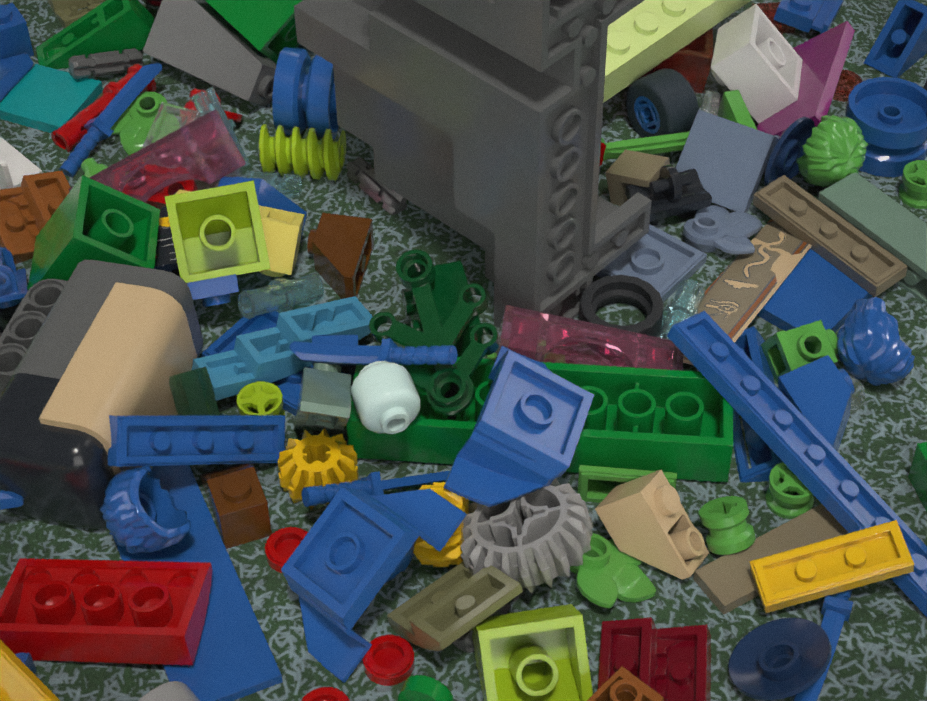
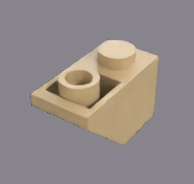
(652, 525)

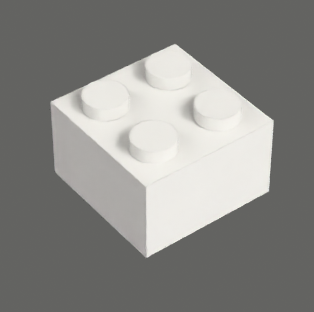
(757, 62)

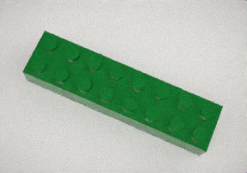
(634, 422)

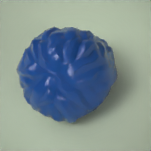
(872, 344)
(142, 512)

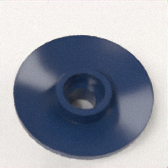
(787, 150)
(780, 659)

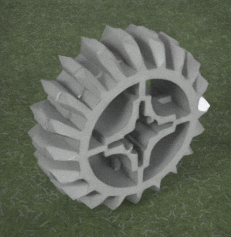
(529, 536)

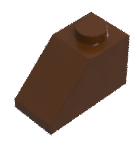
(342, 251)
(237, 504)

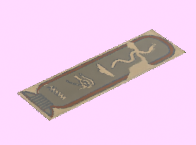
(752, 280)

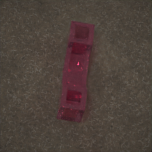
(195, 151)
(573, 341)

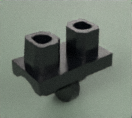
(673, 194)

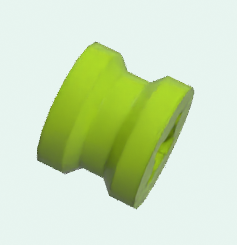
(260, 399)

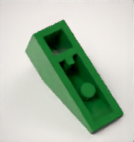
(107, 28)

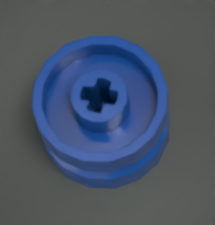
(304, 93)
(892, 121)

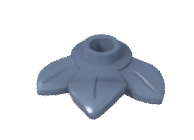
(723, 230)

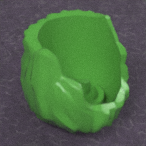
(832, 151)

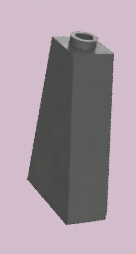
(210, 48)

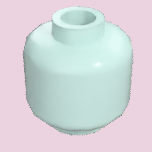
(385, 397)

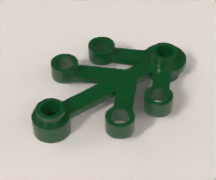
(445, 376)

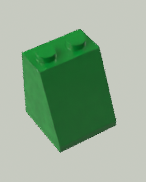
(262, 22)
(98, 226)

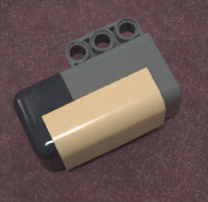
(71, 362)

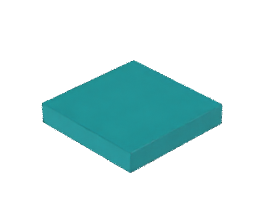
(48, 98)

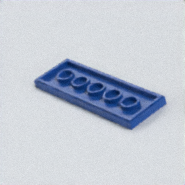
(232, 648)

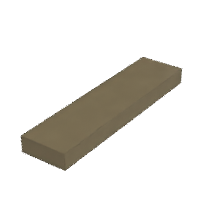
(830, 235)
(729, 578)

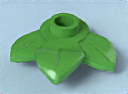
(136, 121)
(611, 575)

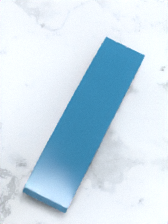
(266, 352)

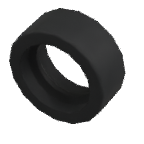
(628, 291)

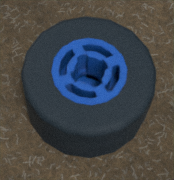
(661, 104)

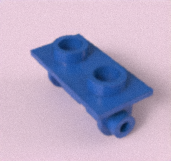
(12, 281)

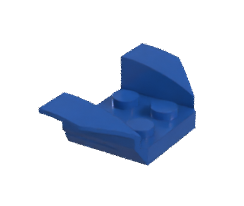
(521, 433)
(352, 557)

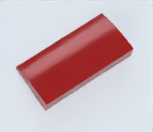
(106, 610)

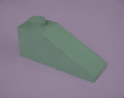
(324, 399)

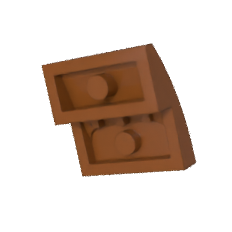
(28, 209)

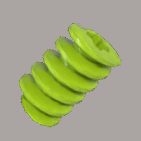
(301, 153)

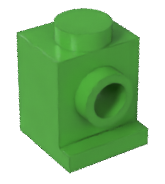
(787, 351)

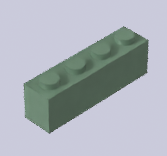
(885, 224)

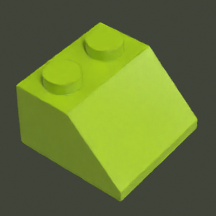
(217, 232)
(533, 656)

